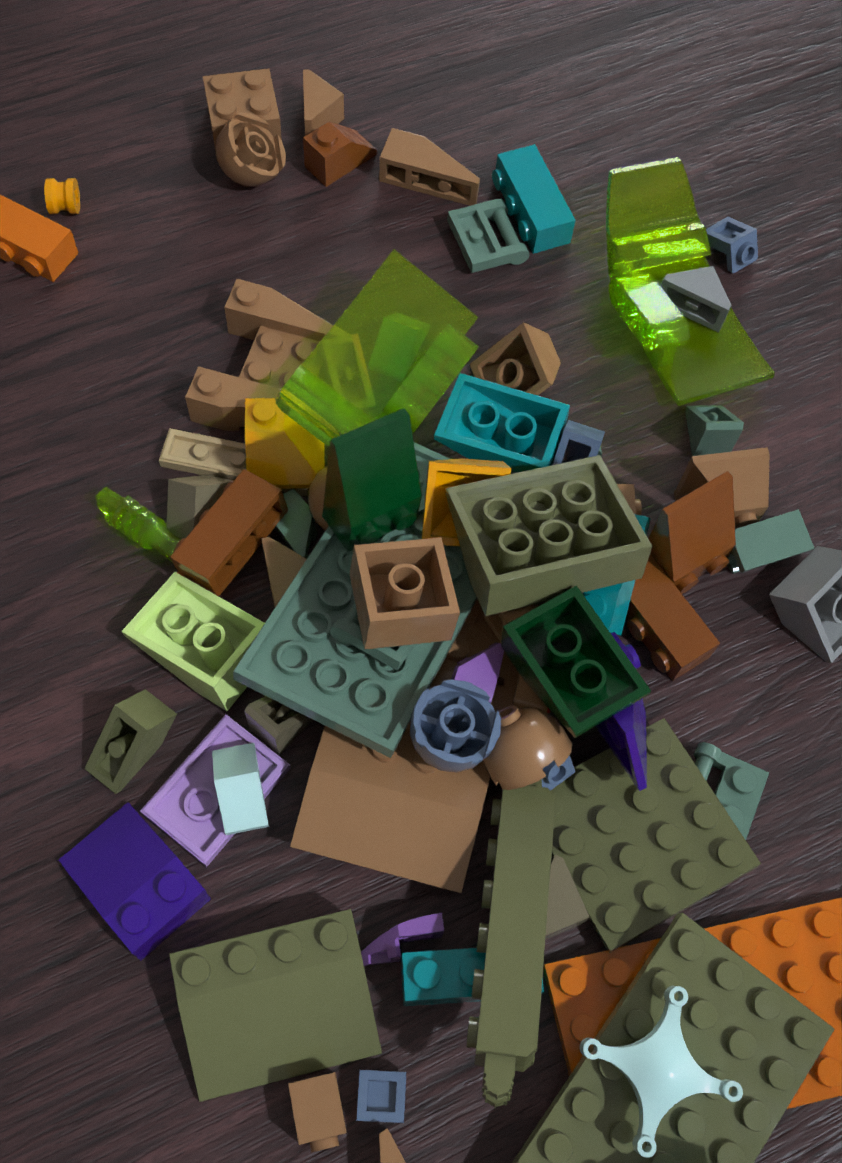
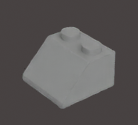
(812, 602)

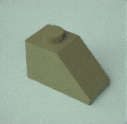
(129, 739)

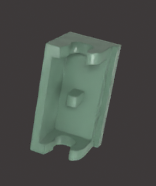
(769, 542)

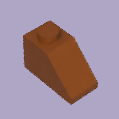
(335, 151)

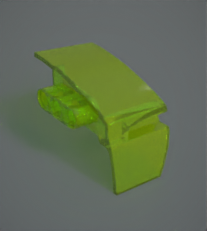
(659, 233)
(384, 354)

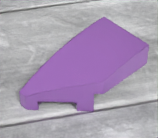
(481, 669)
(387, 946)

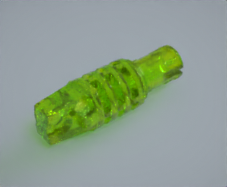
(136, 522)

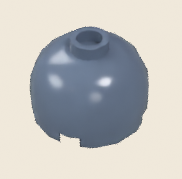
(454, 726)

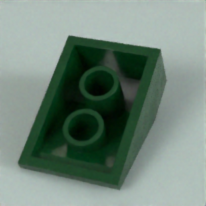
(372, 481)
(572, 662)

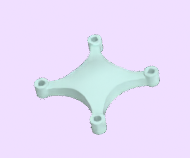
(660, 1070)

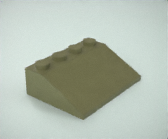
(546, 533)
(274, 1004)

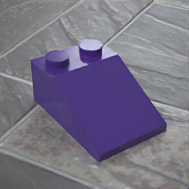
(627, 731)
(134, 881)

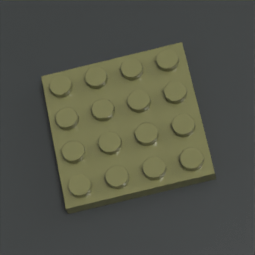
(649, 849)

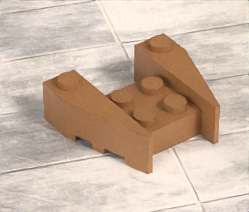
(282, 341)

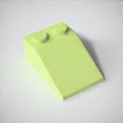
(195, 637)

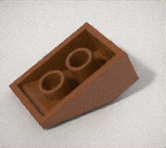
(696, 533)

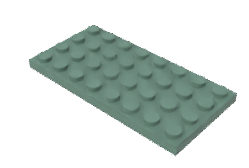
(338, 683)

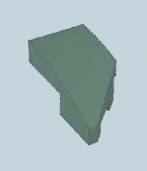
(297, 524)

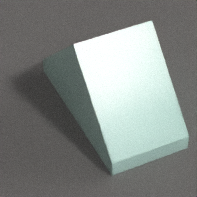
(239, 789)

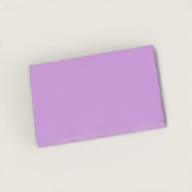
(188, 801)

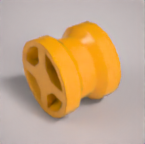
(62, 196)

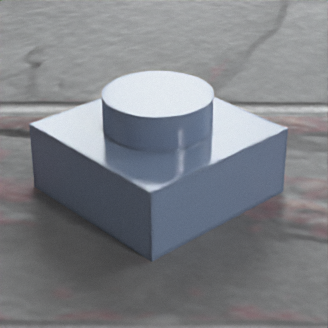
(381, 1096)

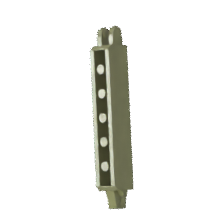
(513, 939)

